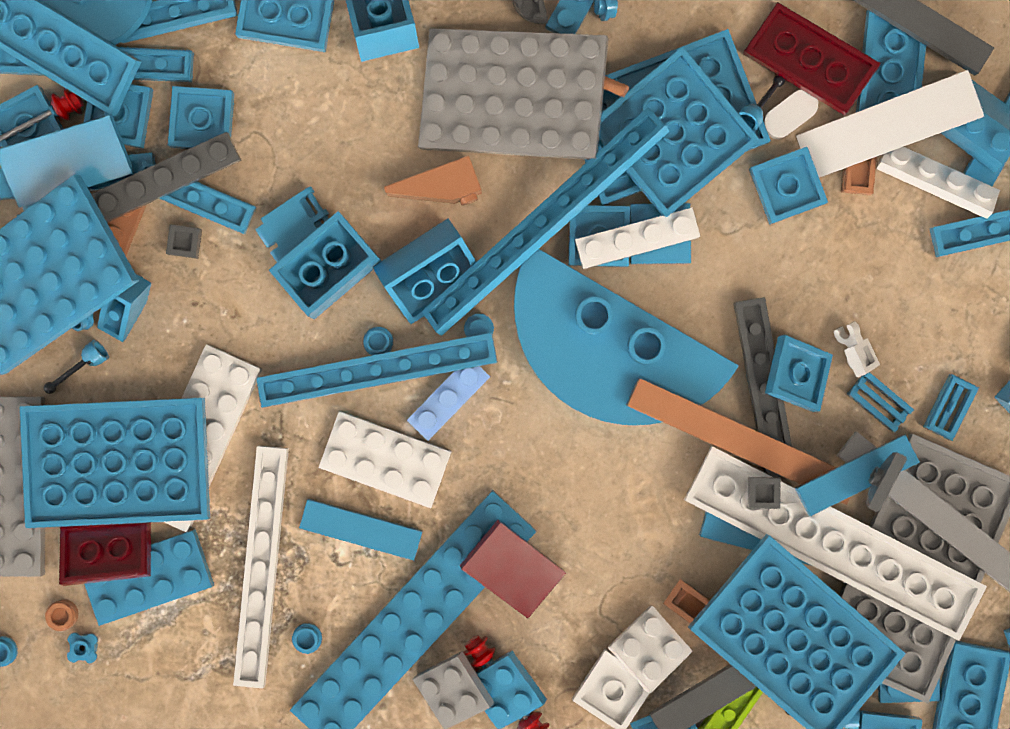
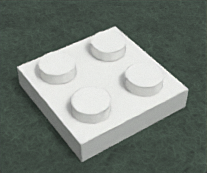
(650, 649)
(611, 692)

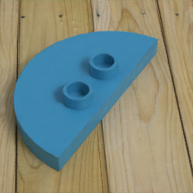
(597, 345)

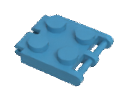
(291, 223)

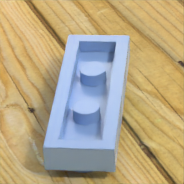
(447, 400)

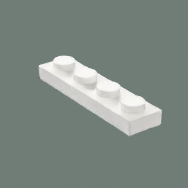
(940, 180)
(637, 238)

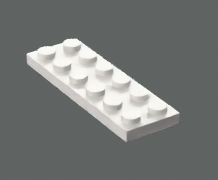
(226, 386)

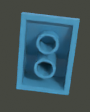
(382, 27)

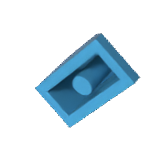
(123, 311)

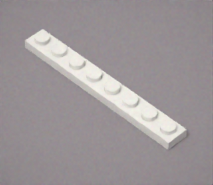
(260, 566)

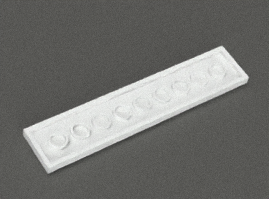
(840, 547)

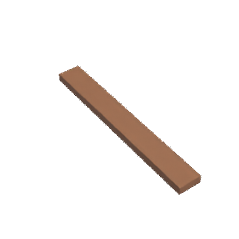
(726, 433)

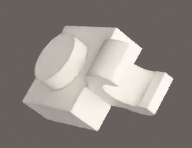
(859, 351)

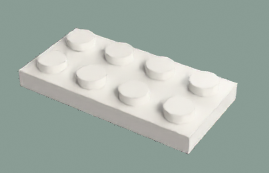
(385, 459)

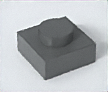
(184, 241)
(764, 492)

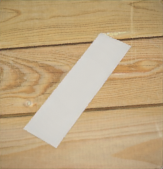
(892, 124)

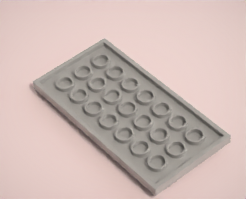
(978, 495)

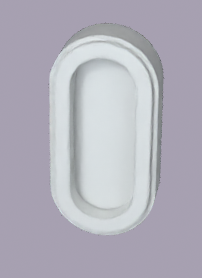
(790, 114)

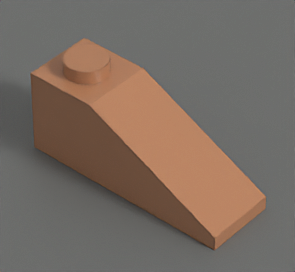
(443, 184)

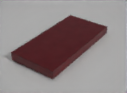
(811, 58)

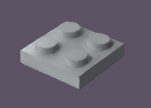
(453, 690)

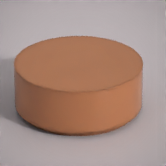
(61, 615)

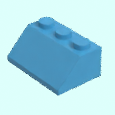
(986, 137)
(325, 266)
(424, 269)

